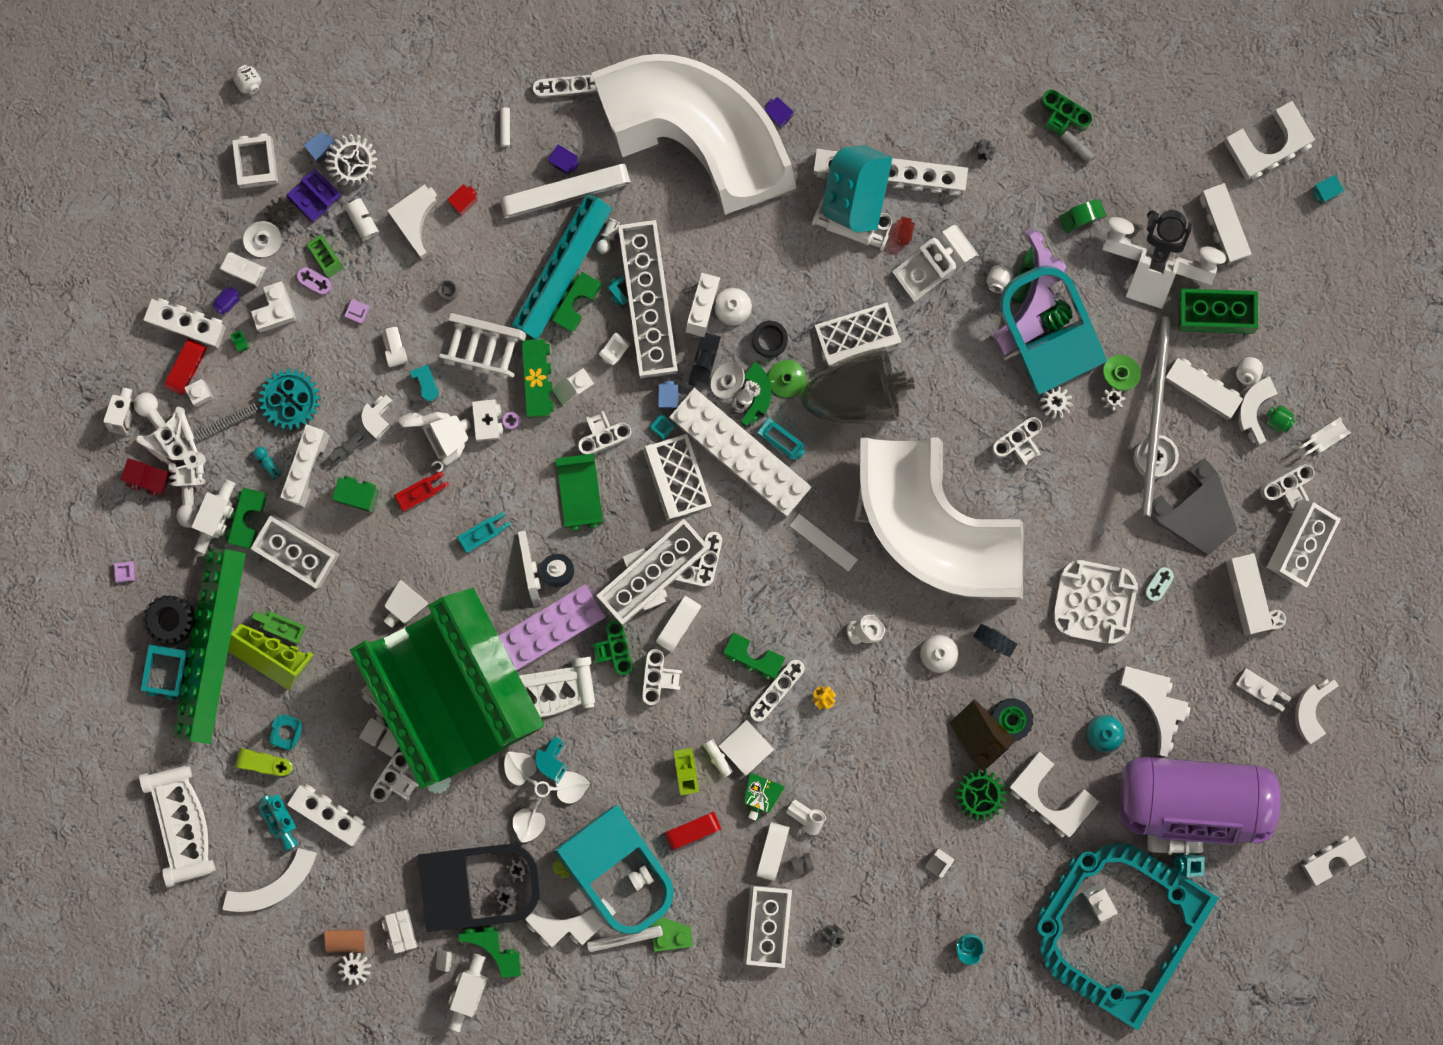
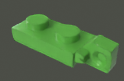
(280, 626)

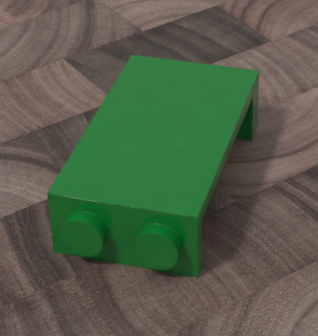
(579, 491)

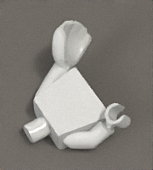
(443, 432)

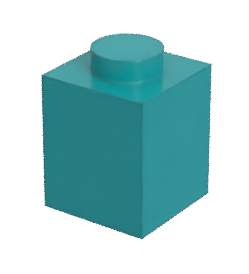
(1327, 189)

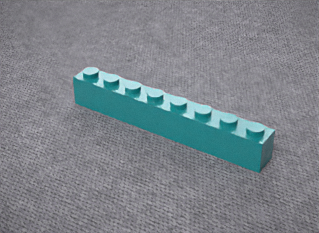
(562, 266)

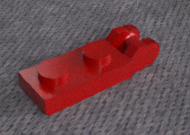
(419, 492)

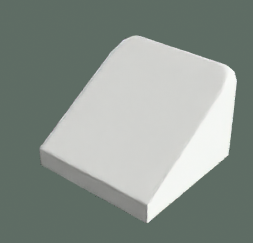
(443, 960)

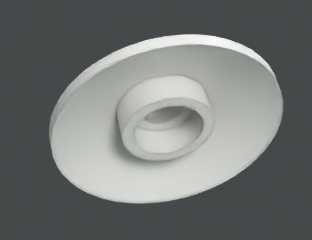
(262, 246)
(723, 376)

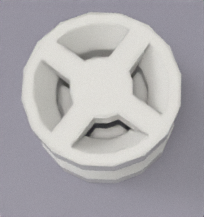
(1278, 619)

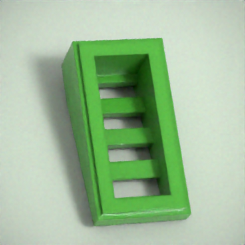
(333, 264)

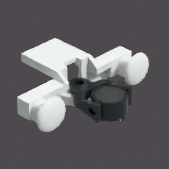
(1150, 285)

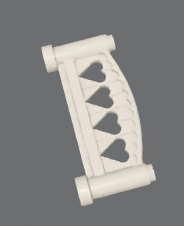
(578, 679)
(181, 867)

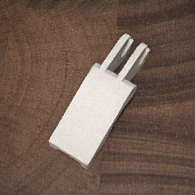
(1326, 437)

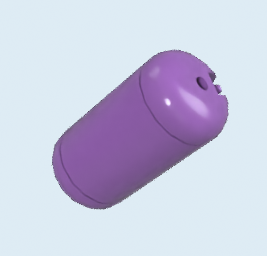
(1199, 800)

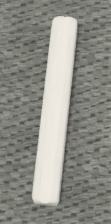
(624, 939)

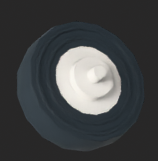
(557, 570)

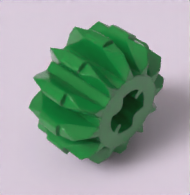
(1057, 315)

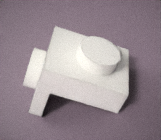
(614, 349)

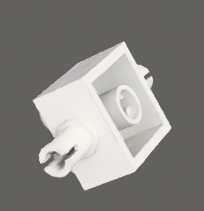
(213, 516)
(468, 992)

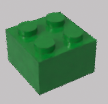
(356, 495)

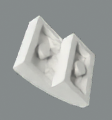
(746, 747)

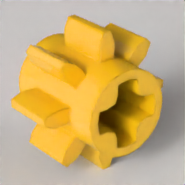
(823, 697)

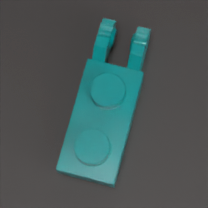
(482, 533)

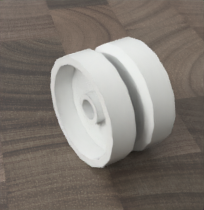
(1166, 453)

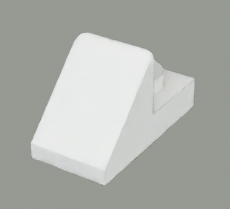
(573, 386)

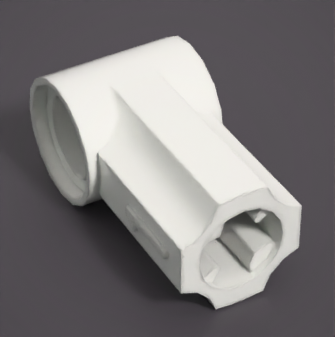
(394, 352)
(811, 819)

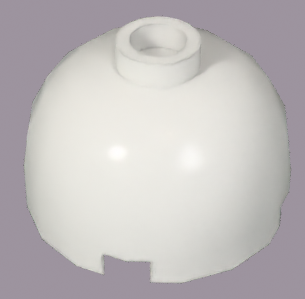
(732, 306)
(939, 653)

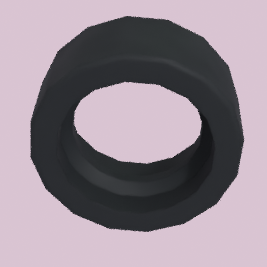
(769, 353)

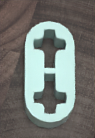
(1155, 581)

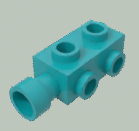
(278, 818)

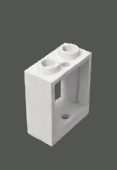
(256, 180)

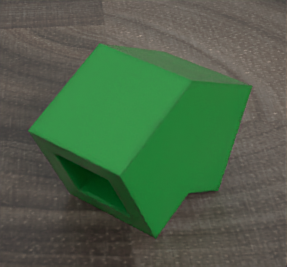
(240, 341)

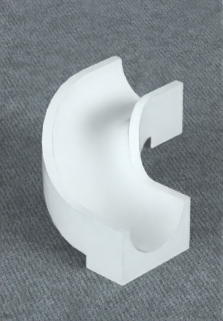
(924, 530)

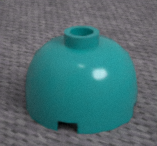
(1105, 734)

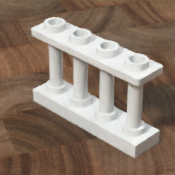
(478, 327)

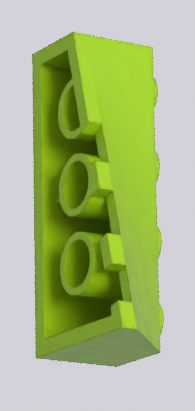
(268, 655)

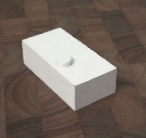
(1303, 543)
(295, 551)
(1249, 594)
(767, 926)

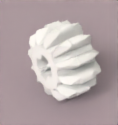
(1053, 408)
(361, 968)

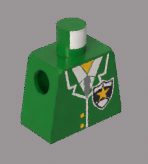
(761, 795)

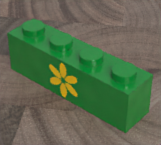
(536, 378)

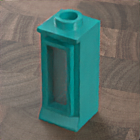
(781, 440)

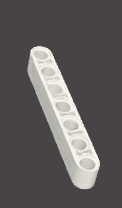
(564, 191)

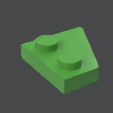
(674, 935)

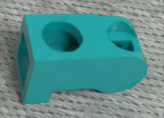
(427, 382)

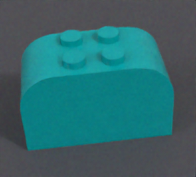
(856, 187)

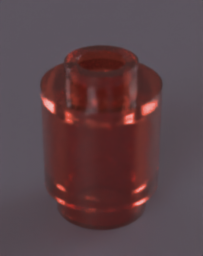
(903, 231)

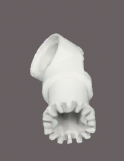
(745, 396)

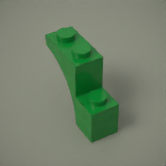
(489, 939)

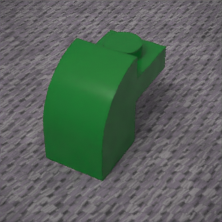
(1082, 215)

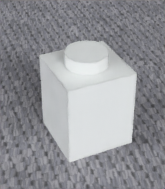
(199, 393)

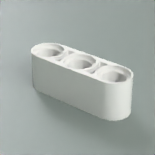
(678, 624)
(772, 851)

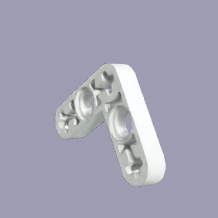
(697, 571)

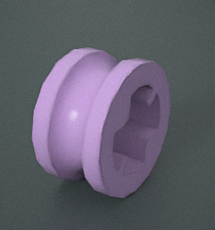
(516, 416)

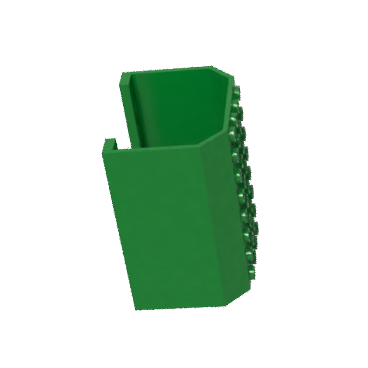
(448, 689)

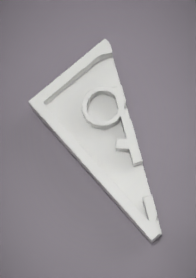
(530, 570)

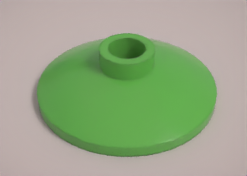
(1127, 367)
(787, 388)

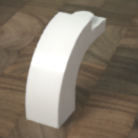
(1248, 409)
(1306, 710)

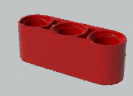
(185, 366)
(692, 831)

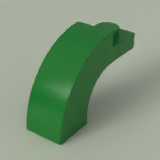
(762, 400)

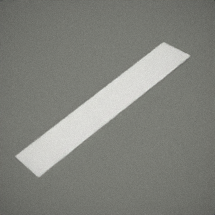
(823, 542)

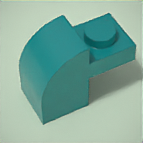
(547, 761)

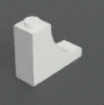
(410, 215)

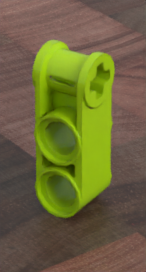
(262, 762)

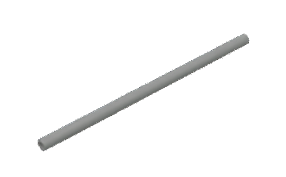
(1156, 417)

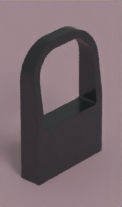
(448, 891)

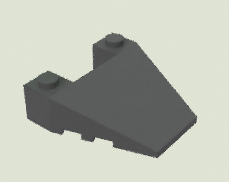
(1202, 517)

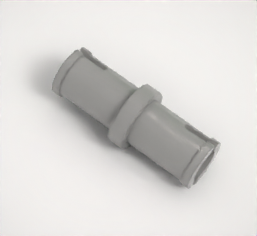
(1077, 147)

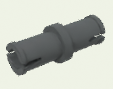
(347, 447)

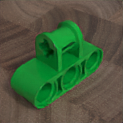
(1059, 120)
(608, 652)

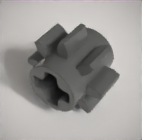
(983, 150)
(523, 872)
(501, 894)
(832, 936)

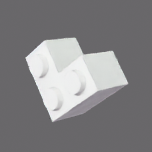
(279, 309)

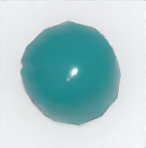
(969, 949)

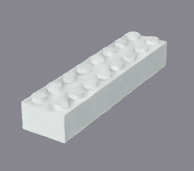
(648, 299)
(740, 452)

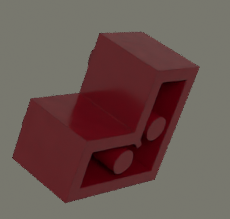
(141, 475)

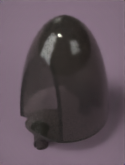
(857, 389)

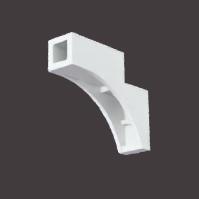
(580, 927)

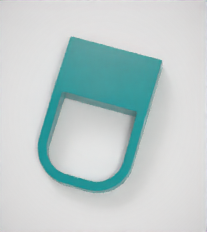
(1061, 353)
(601, 847)

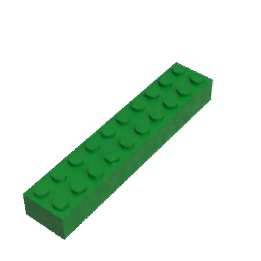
(209, 645)

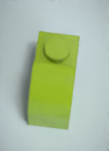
(686, 771)

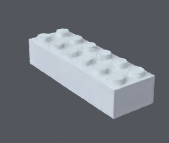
(653, 572)

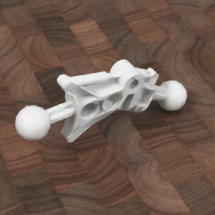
(184, 476)

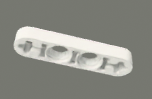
(569, 90)
(774, 688)

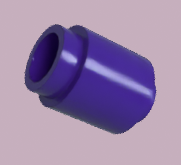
(226, 300)

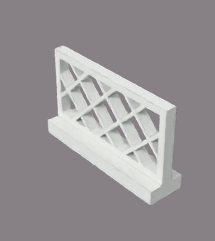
(890, 343)
(660, 478)

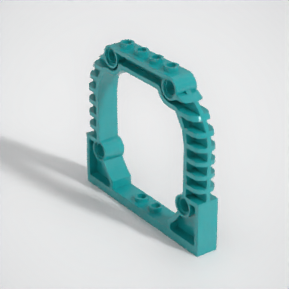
(1194, 905)

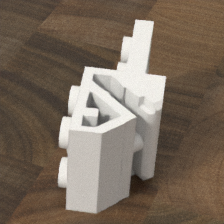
(935, 262)

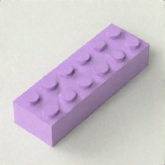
(551, 627)

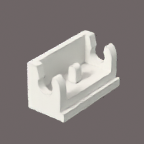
(243, 269)

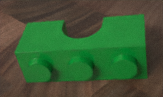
(583, 287)
(249, 501)
(768, 665)

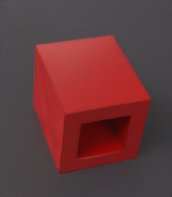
(463, 199)

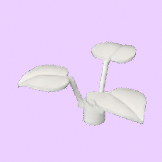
(520, 768)

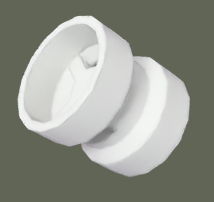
(640, 878)

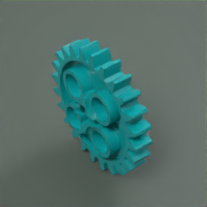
(301, 386)

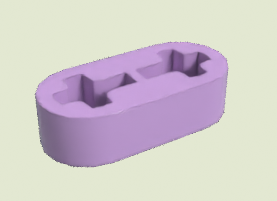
(316, 277)

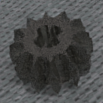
(285, 208)

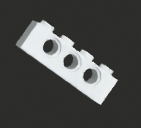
(155, 317)
(299, 803)

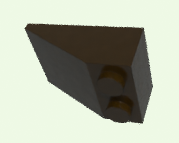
(981, 735)

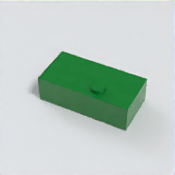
(1218, 311)

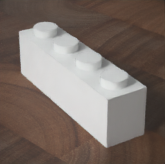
(1225, 223)
(1203, 389)

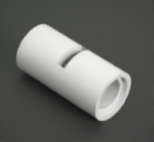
(361, 219)

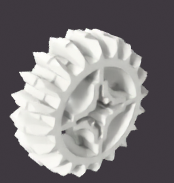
(350, 166)

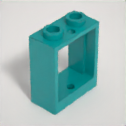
(150, 691)

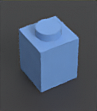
(319, 146)
(668, 396)

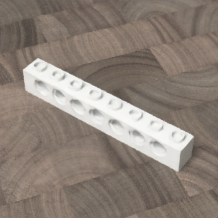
(900, 166)

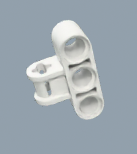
(601, 428)
(1022, 447)
(1294, 491)
(664, 680)
(400, 783)
(1173, 846)

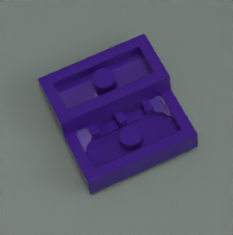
(313, 196)

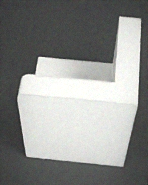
(939, 863)

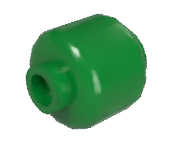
(1280, 419)

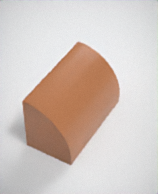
(345, 941)

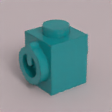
(1189, 865)

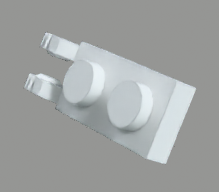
(1261, 689)

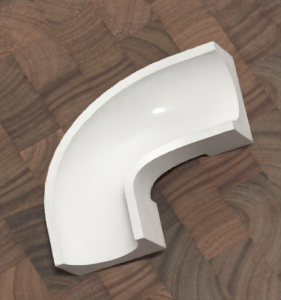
(703, 112)

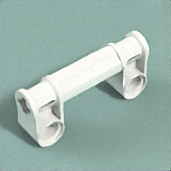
(863, 237)

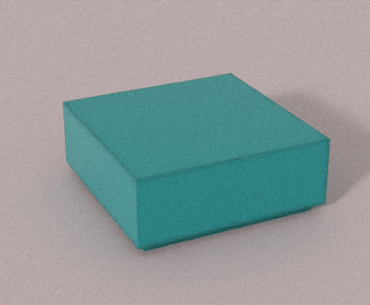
(662, 426)

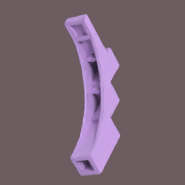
(1038, 299)

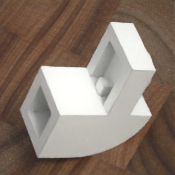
(372, 416)

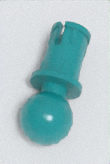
(261, 454)

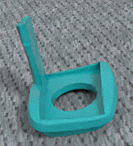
(275, 738)

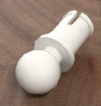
(604, 246)

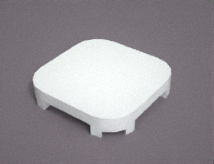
(1095, 602)

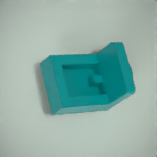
(617, 296)

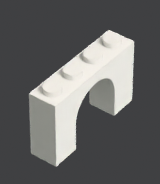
(1253, 162)
(311, 444)
(1026, 787)

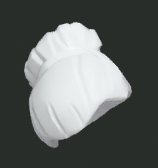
(866, 630)

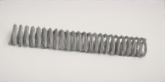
(222, 426)

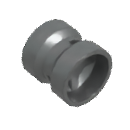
(445, 289)
(798, 865)

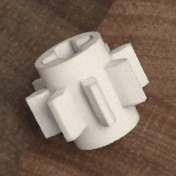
(1109, 402)

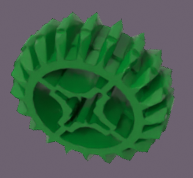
(989, 780)

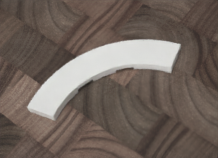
(277, 890)

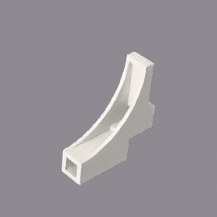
(1165, 710)

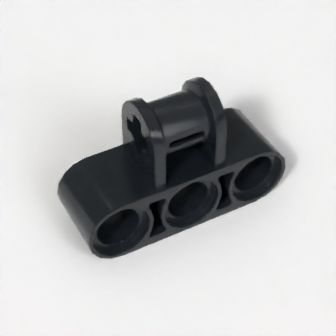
(704, 360)

